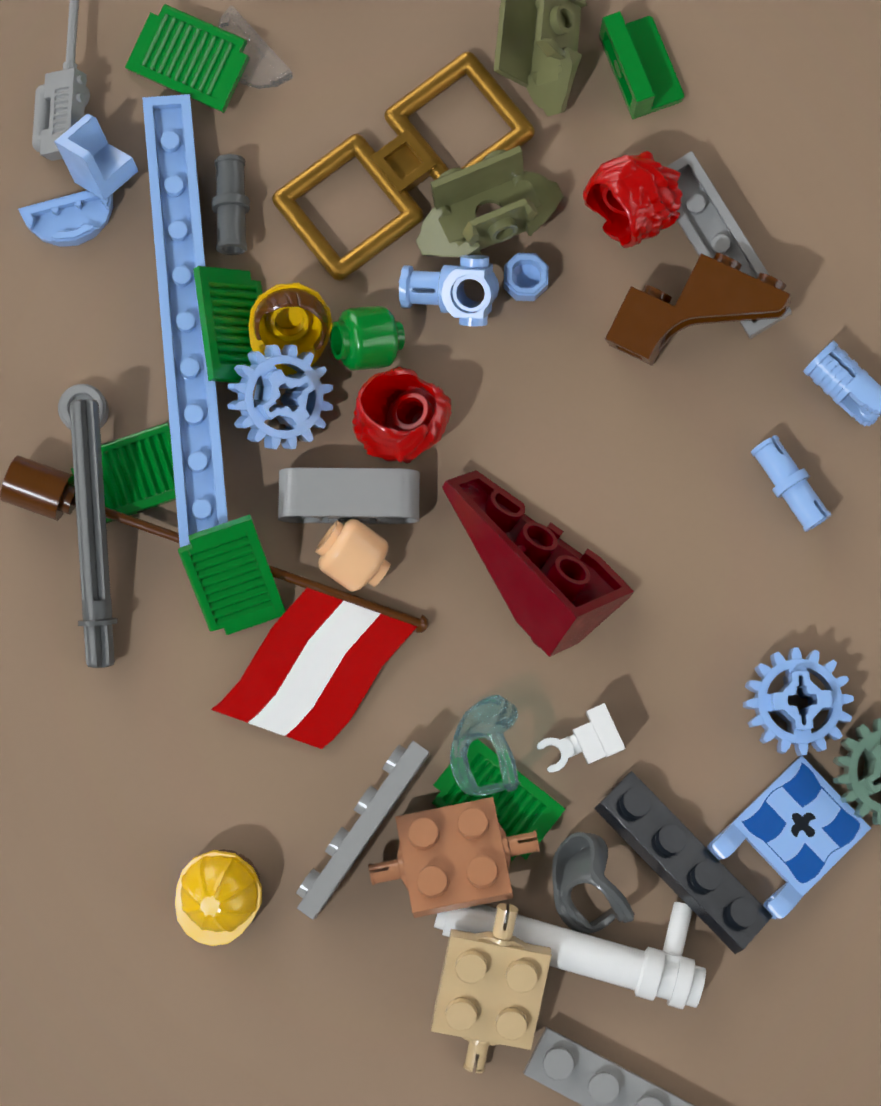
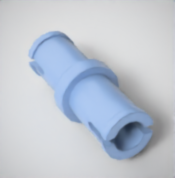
(791, 483)

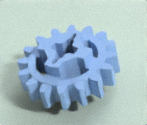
(294, 412)
(798, 723)

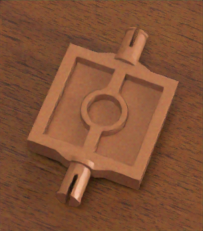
(453, 857)

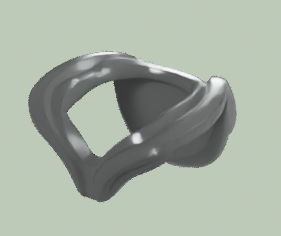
(583, 860)

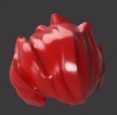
(634, 197)
(400, 415)

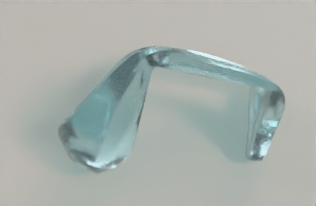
(485, 720)

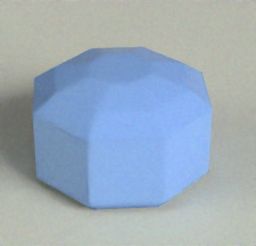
(525, 276)

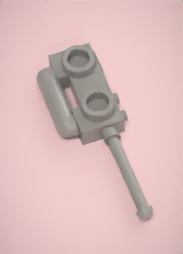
(61, 98)

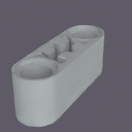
(347, 494)

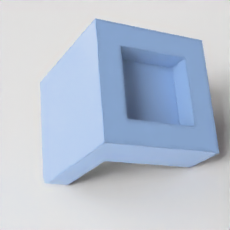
(92, 160)

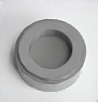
(77, 392)

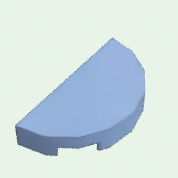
(68, 219)

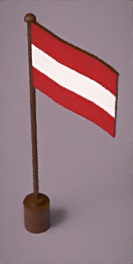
(311, 661)

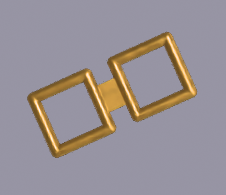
(397, 165)

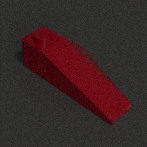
(543, 580)

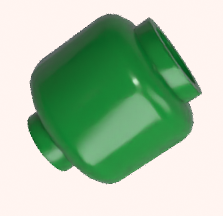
(367, 338)

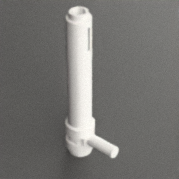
(646, 972)

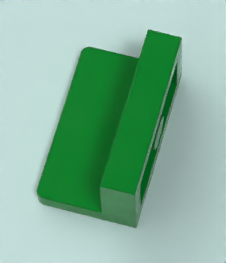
(640, 64)

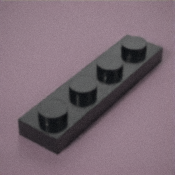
(683, 862)

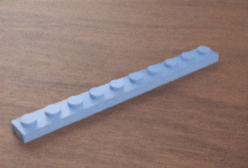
(178, 251)

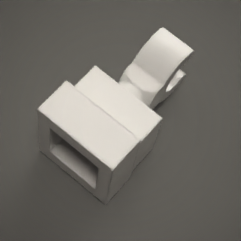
(593, 739)

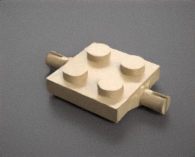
(491, 988)

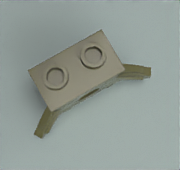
(540, 48)
(500, 179)

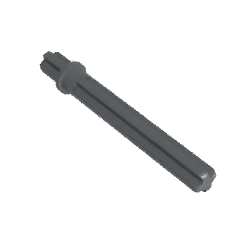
(92, 534)

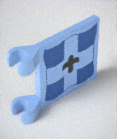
(797, 829)

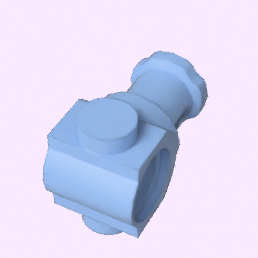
(447, 289)

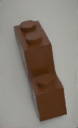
(711, 295)

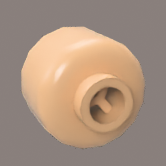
(353, 555)

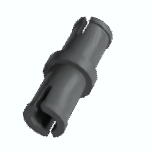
(230, 204)

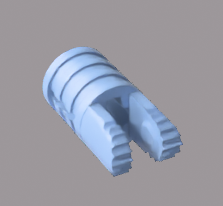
(846, 383)

